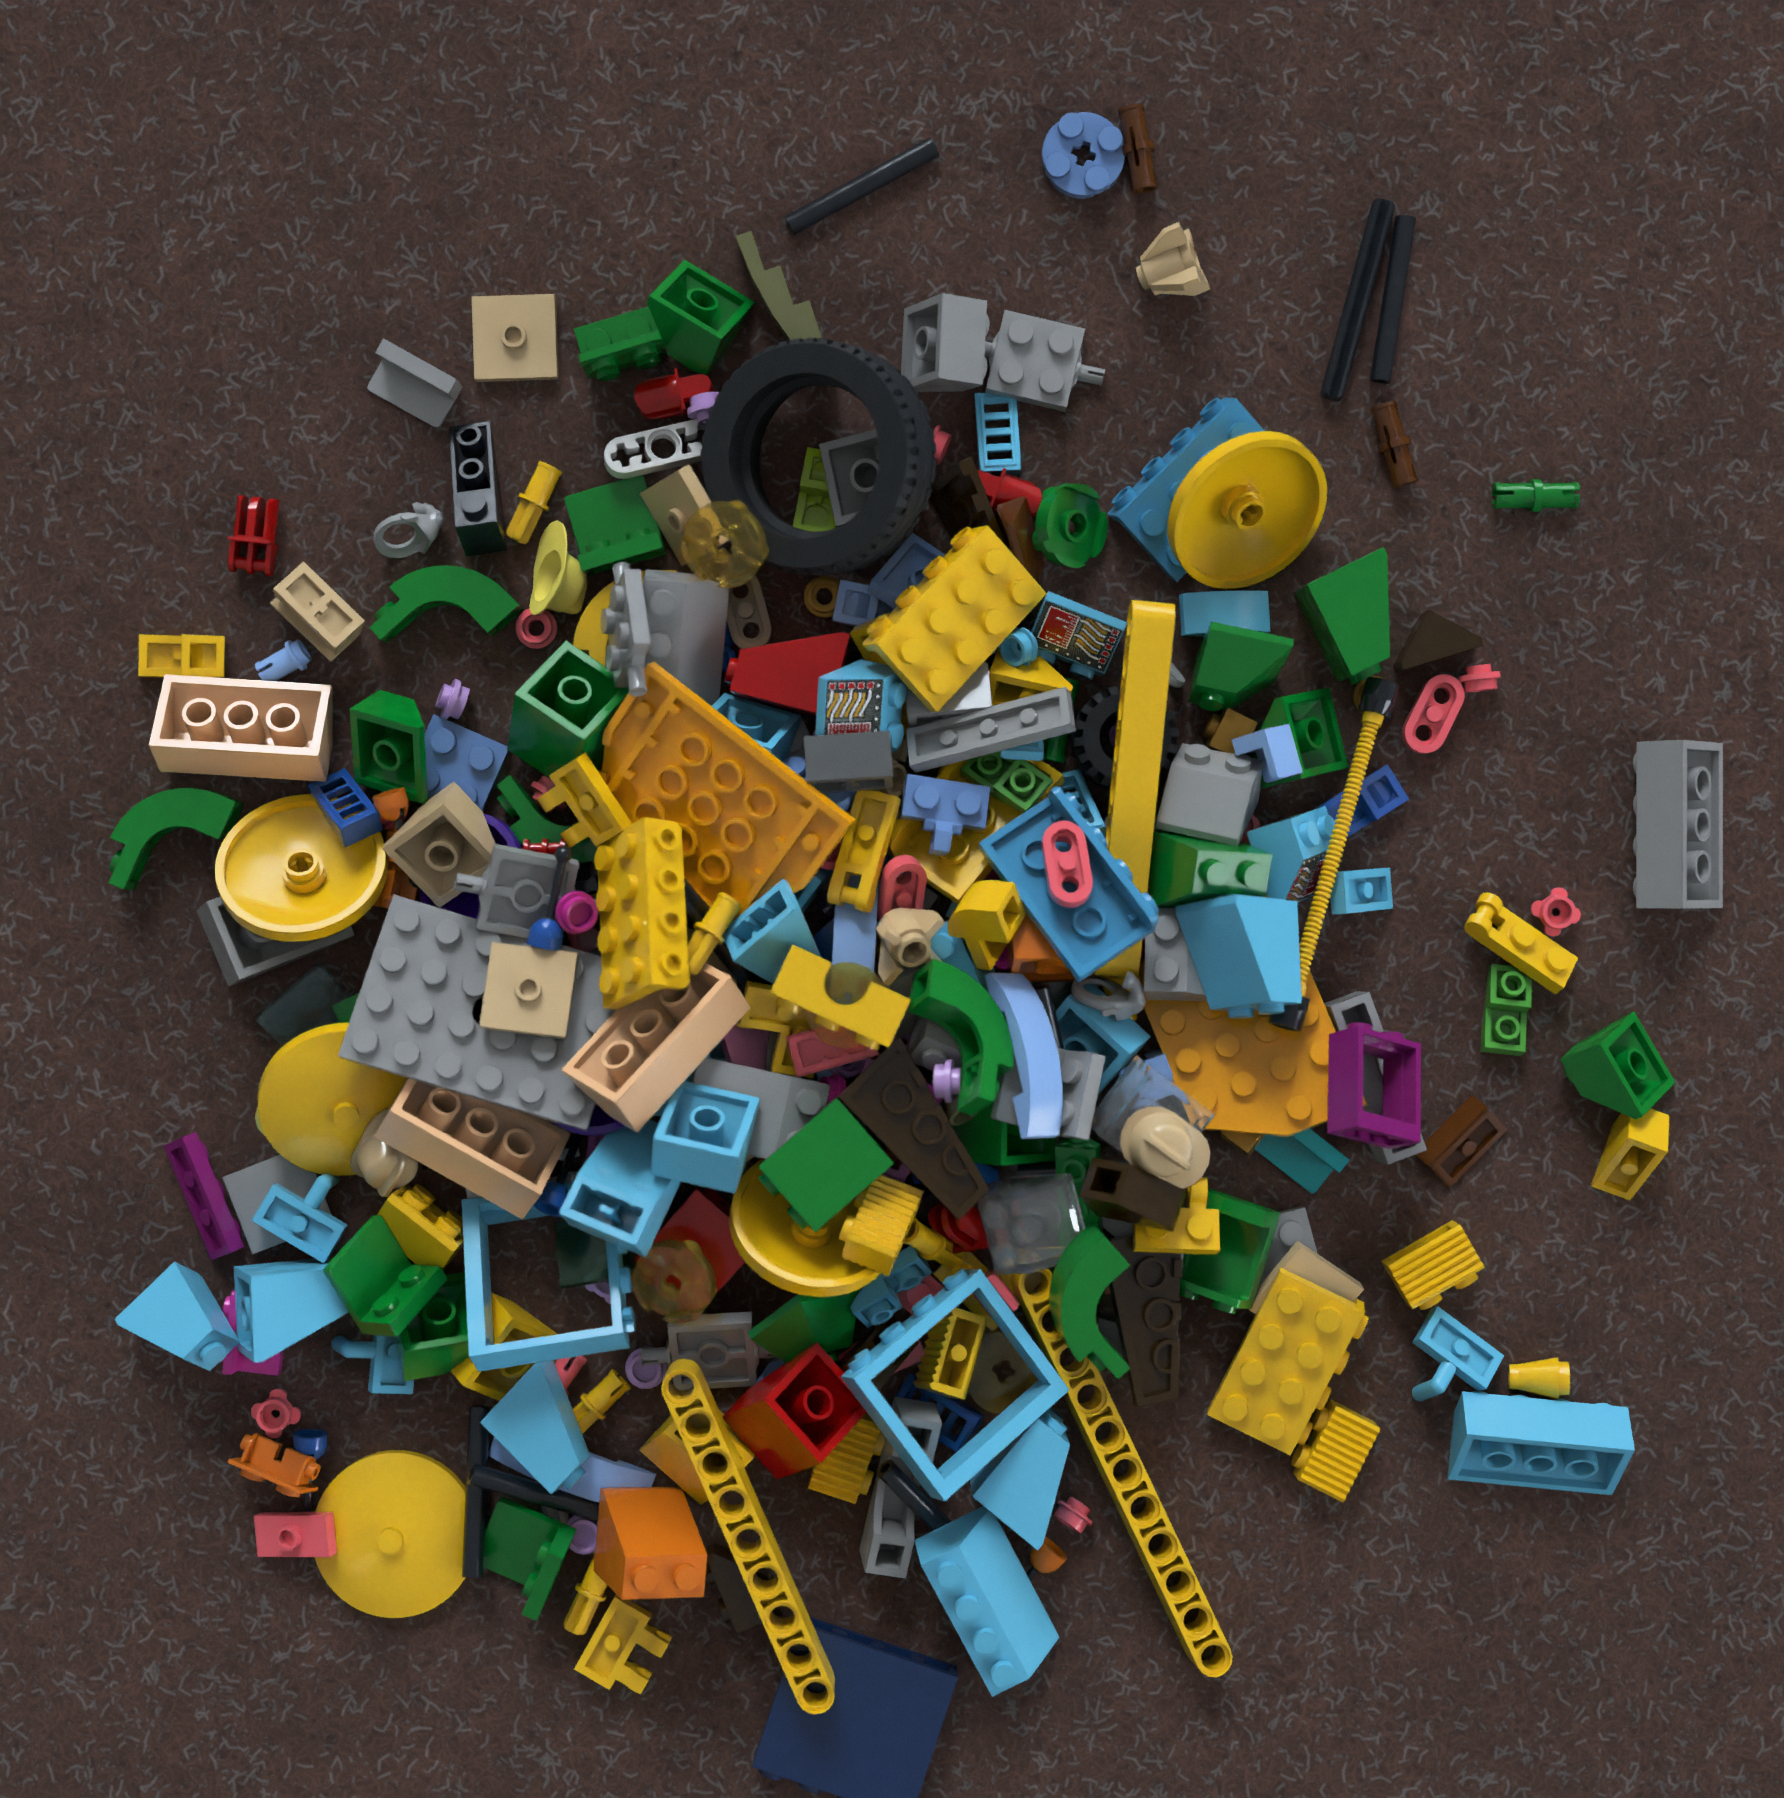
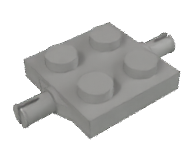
(1037, 361)
(627, 630)
(515, 889)
(717, 1345)

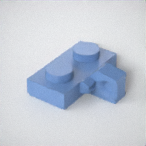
(944, 808)

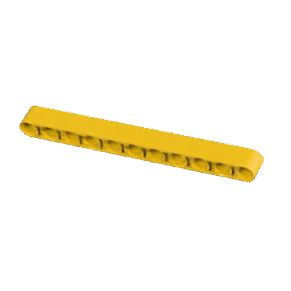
(1126, 1488)

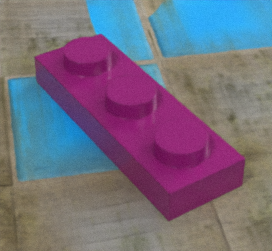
(204, 1195)

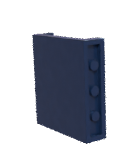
(876, 1731)

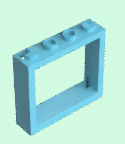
(485, 1355)
(1001, 1431)

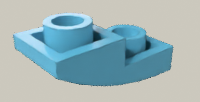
(1231, 608)
(879, 1298)

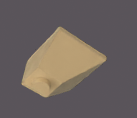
(440, 840)

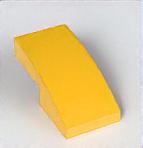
(181, 655)

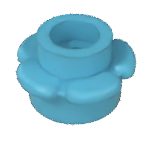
(1019, 647)

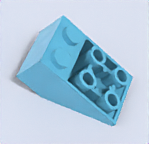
(617, 1193)

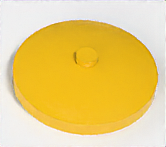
(1247, 510)
(292, 876)
(320, 1104)
(783, 1251)
(395, 1533)

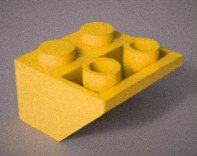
(421, 1227)
(670, 1455)

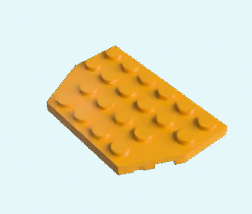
(737, 804)
(1245, 1068)

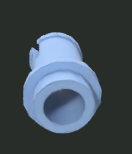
(284, 661)

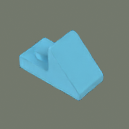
(1361, 891)

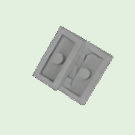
(249, 1188)

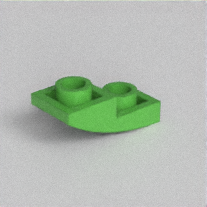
(1009, 780)
(1506, 1010)

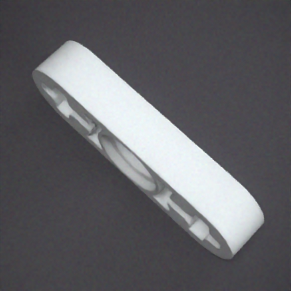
(654, 464)

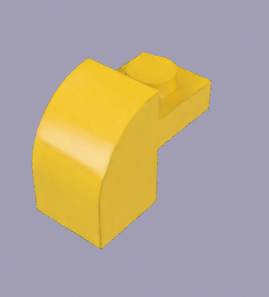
(987, 920)

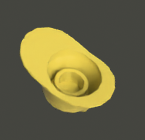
(557, 575)

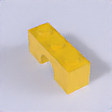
(872, 1017)

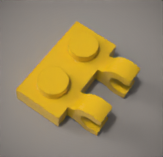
(590, 801)
(1194, 1232)
(613, 1641)

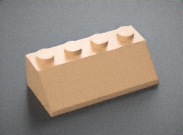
(243, 728)
(655, 1045)
(475, 1143)

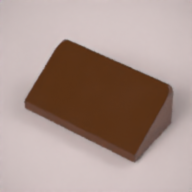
(1018, 532)
(1461, 1140)

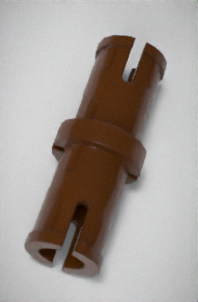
(1138, 148)
(1394, 444)

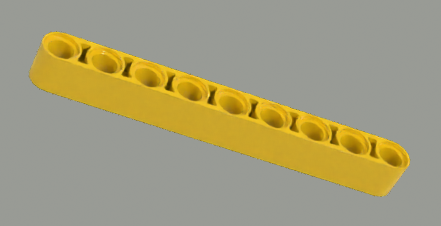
(1138, 750)
(755, 1555)

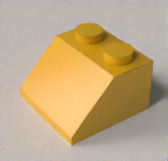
(509, 1325)

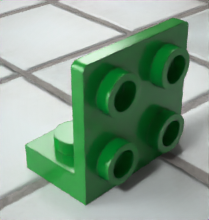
(619, 344)
(613, 526)
(379, 1280)
(527, 1550)

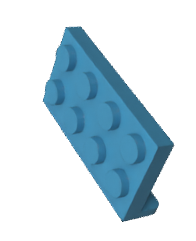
(1147, 505)
(1102, 926)

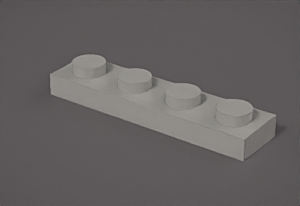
(990, 730)

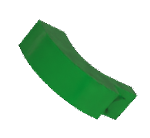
(445, 586)
(160, 814)
(534, 824)
(975, 1024)
(1075, 1289)

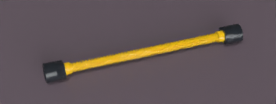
(1376, 704)

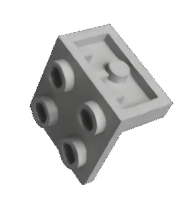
(1080, 1085)

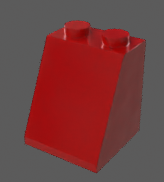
(788, 671)
(704, 1220)
(796, 1413)

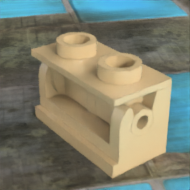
(317, 611)

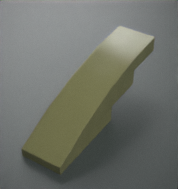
(790, 319)

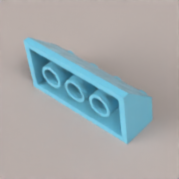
(1539, 1443)
(988, 1598)

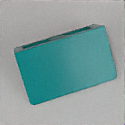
(1303, 1157)

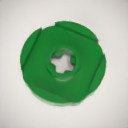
(1052, 525)

